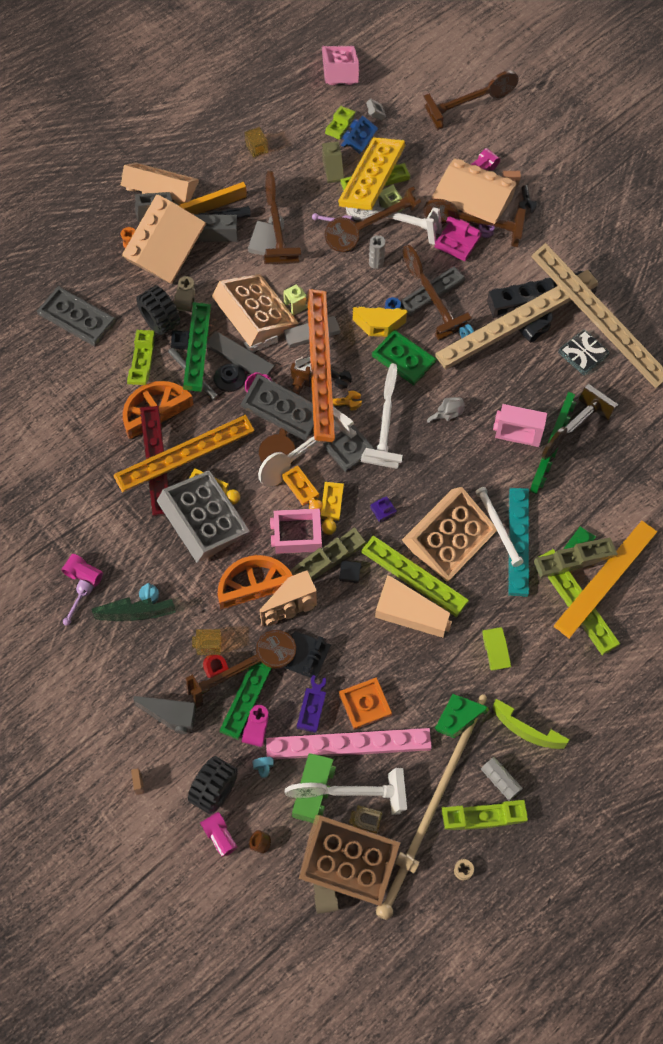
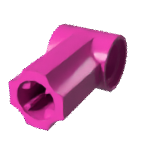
(487, 160)
(78, 568)
(216, 830)

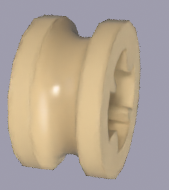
(466, 863)

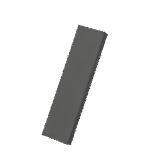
(441, 284)
(238, 355)

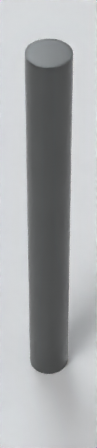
(182, 362)

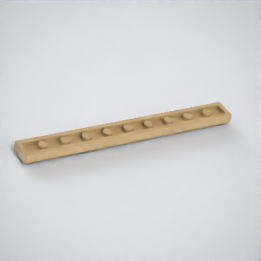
(599, 314)
(508, 323)

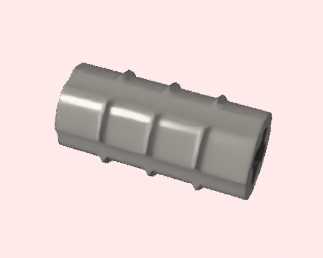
(377, 252)
(501, 778)

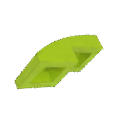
(341, 120)
(496, 648)

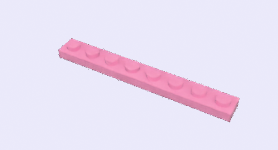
(349, 743)

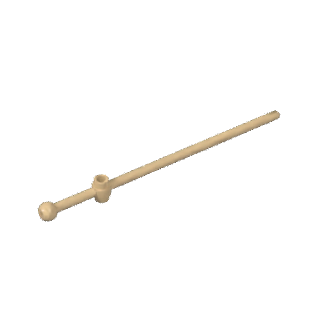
(407, 861)

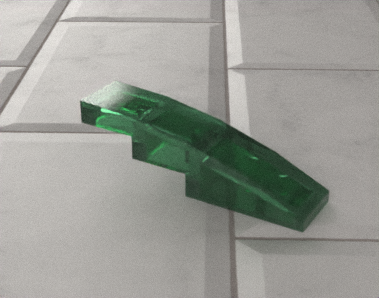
(126, 611)

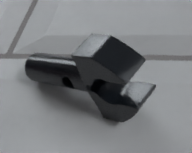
(526, 200)
(341, 375)

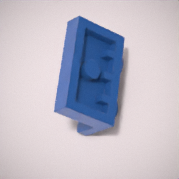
(360, 134)

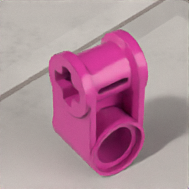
(256, 729)

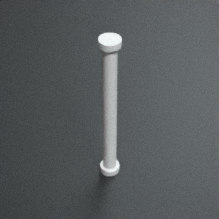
(516, 560)

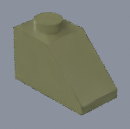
(332, 162)

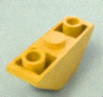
(379, 320)

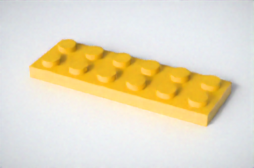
(371, 173)

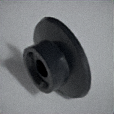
(229, 383)

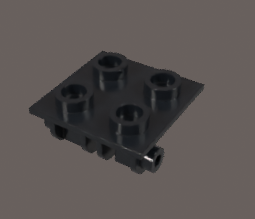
(309, 655)

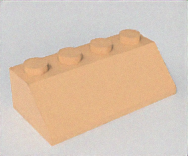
(156, 180)

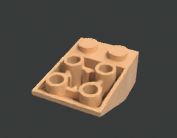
(292, 597)

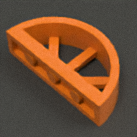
(167, 409)
(255, 591)

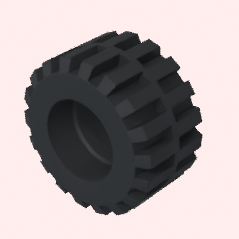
(158, 310)
(212, 785)

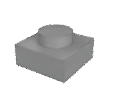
(375, 109)

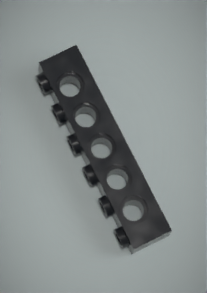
(515, 294)

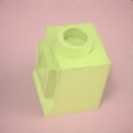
(389, 197)
(297, 298)

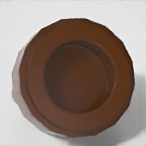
(260, 842)

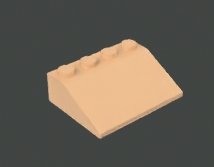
(475, 190)
(163, 239)
(253, 308)
(450, 533)

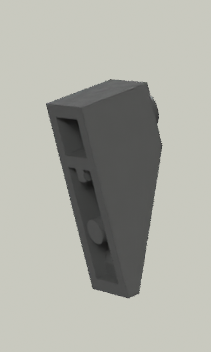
(173, 714)

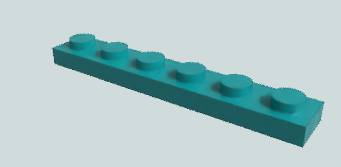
(519, 535)

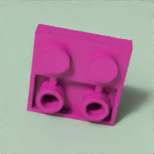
(458, 238)

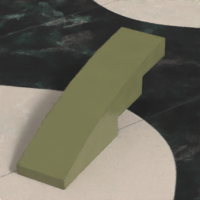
(331, 555)
(575, 558)

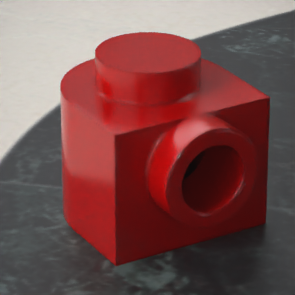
(214, 665)

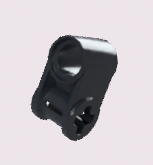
(537, 328)

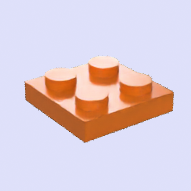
(365, 703)

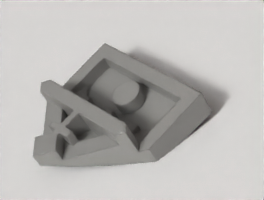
(262, 238)

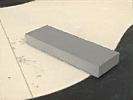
(300, 334)

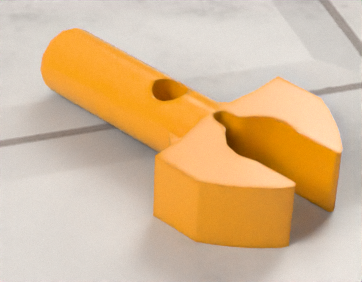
(354, 405)

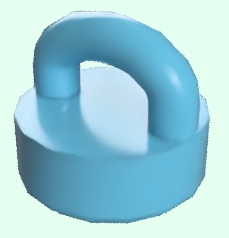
(149, 591)
(263, 765)

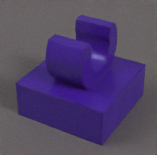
(383, 509)

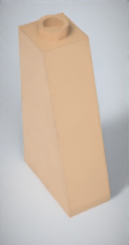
(410, 609)

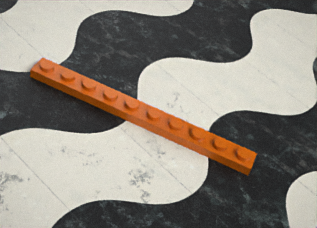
(320, 366)

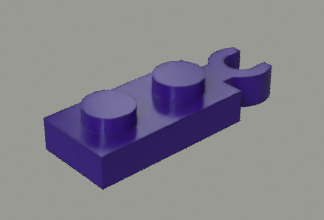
(312, 706)

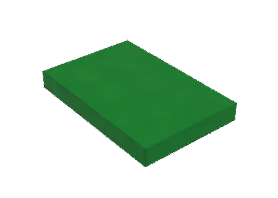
(410, 359)

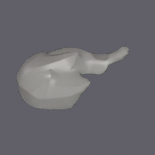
(449, 409)

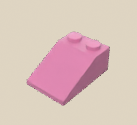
(340, 65)

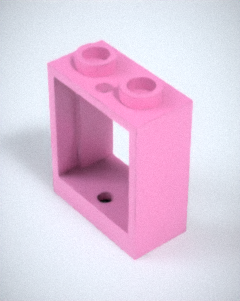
(520, 425)
(298, 545)

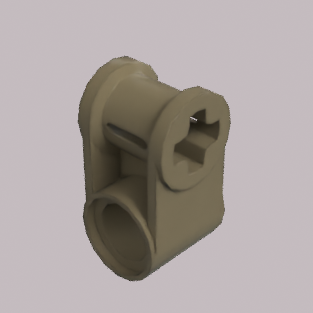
(185, 294)
(325, 899)

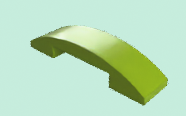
(142, 357)
(552, 740)
(484, 816)

